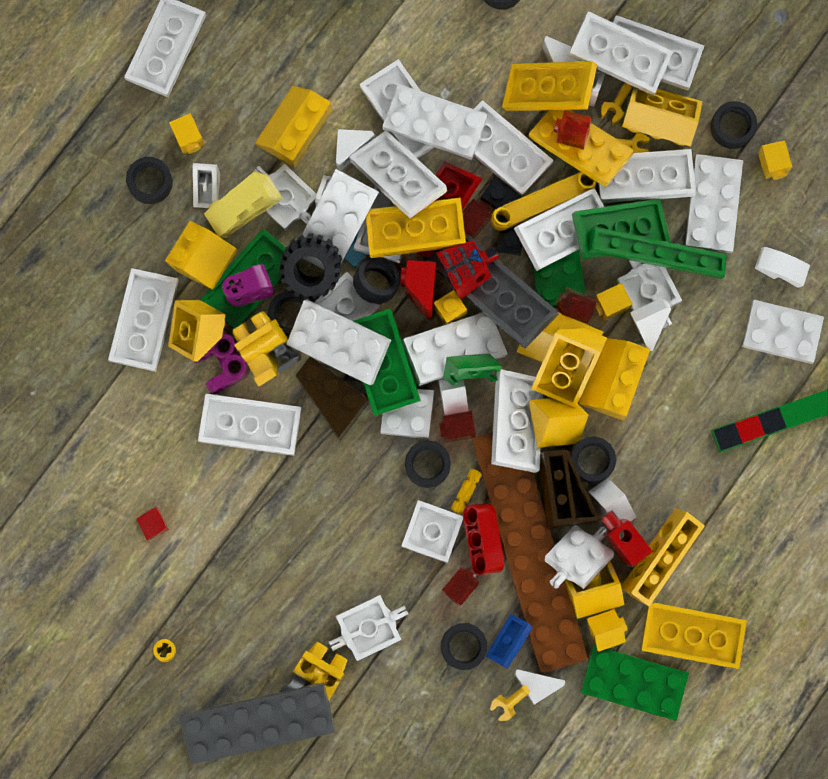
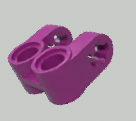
(251, 285)
(226, 360)

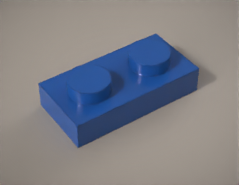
(509, 641)

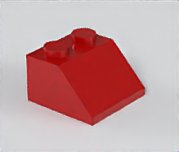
(419, 285)

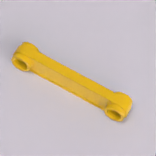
(541, 201)

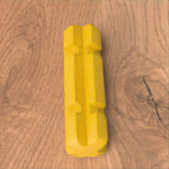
(466, 491)

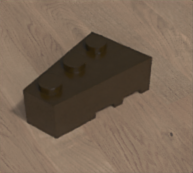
(332, 396)
(563, 492)

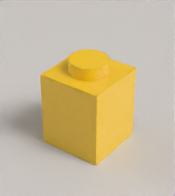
(187, 134)
(775, 160)
(612, 302)
(450, 308)
(607, 629)

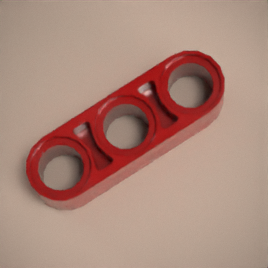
(483, 539)

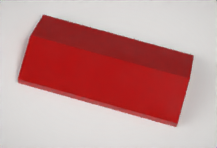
(458, 184)

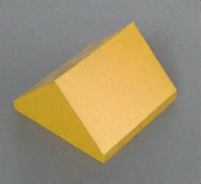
(556, 422)

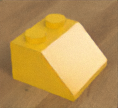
(201, 255)
(195, 328)
(599, 595)

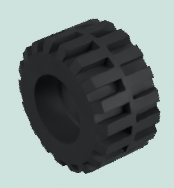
(305, 284)

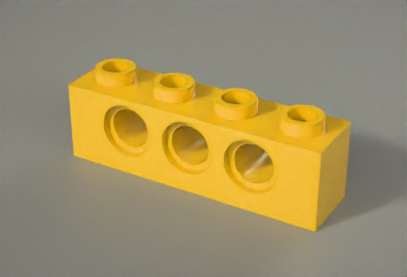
(668, 550)

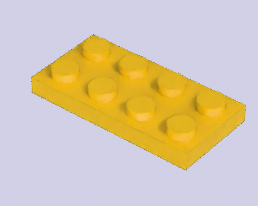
(549, 86)
(599, 160)
(433, 228)
(693, 635)

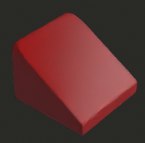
(152, 523)

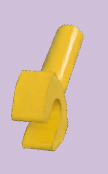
(616, 104)
(632, 143)
(508, 703)

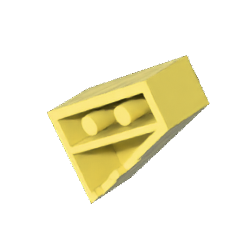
(242, 204)

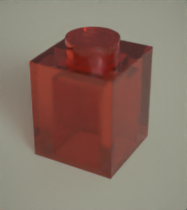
(573, 129)
(475, 217)
(576, 305)
(457, 427)
(461, 586)

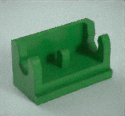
(470, 367)

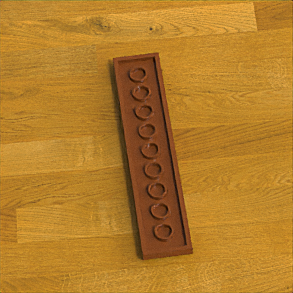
(526, 543)

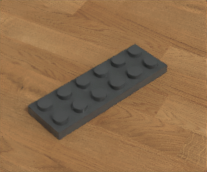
(507, 301)
(257, 723)

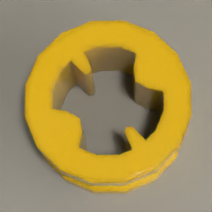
(169, 656)

